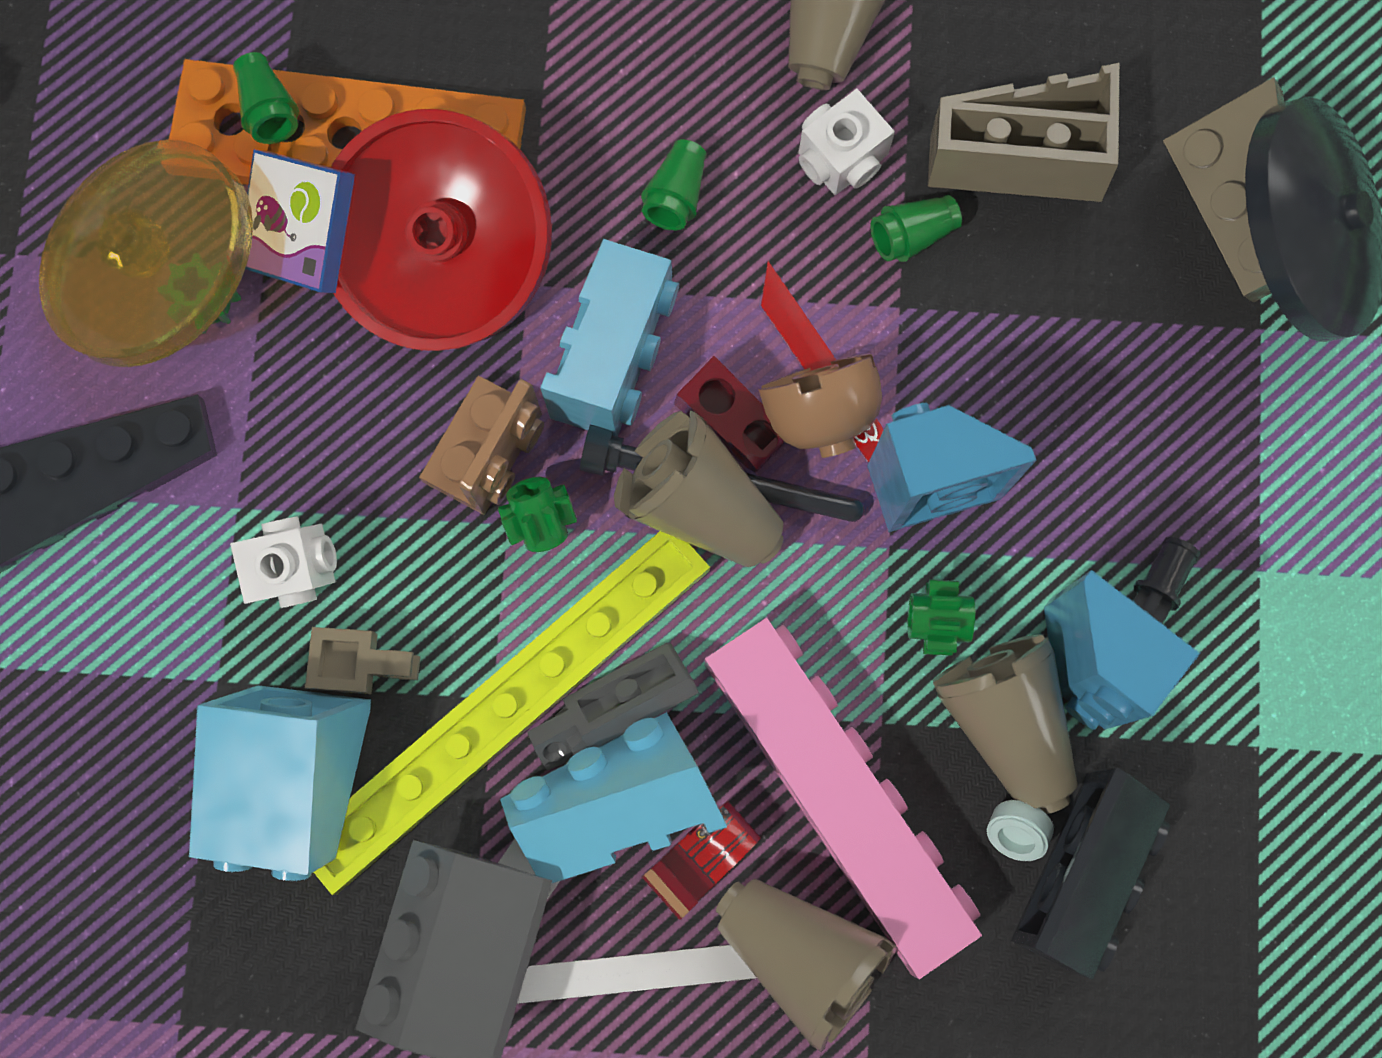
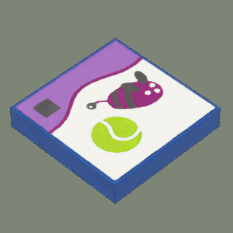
(298, 220)

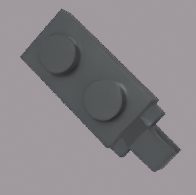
(613, 704)

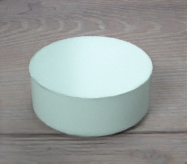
(1020, 830)

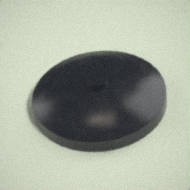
(1315, 219)

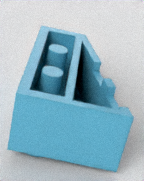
(611, 339)
(609, 801)

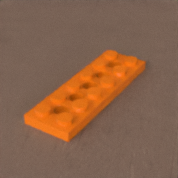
(325, 105)

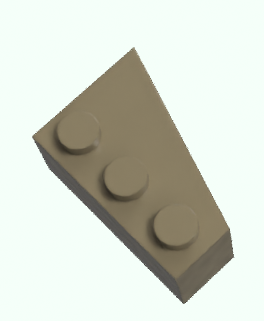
(1030, 139)
(1213, 166)

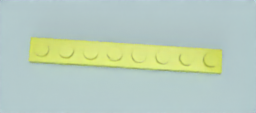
(510, 703)

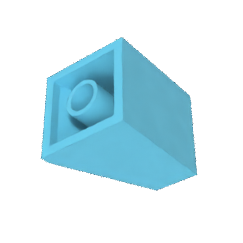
(274, 778)

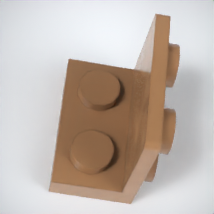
(484, 443)

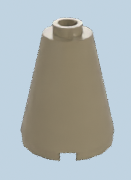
(828, 38)
(699, 493)
(1015, 719)
(803, 956)

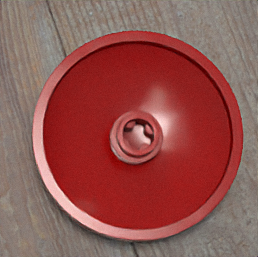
(440, 230)

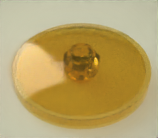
(145, 253)

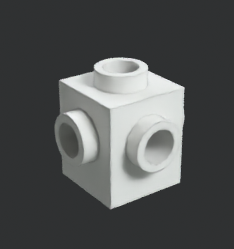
(844, 143)
(285, 562)

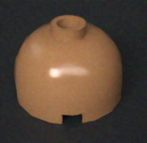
(825, 404)

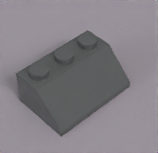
(453, 954)

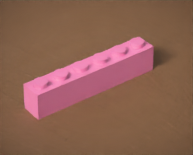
(843, 799)

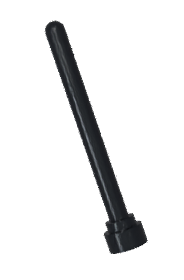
(608, 452)

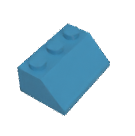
(942, 465)
(1111, 654)

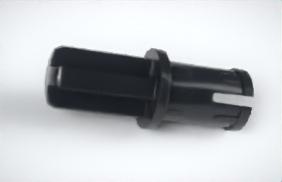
(1166, 577)

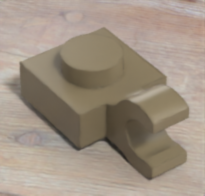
(349, 659)

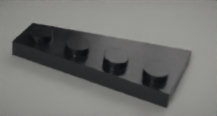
(92, 468)

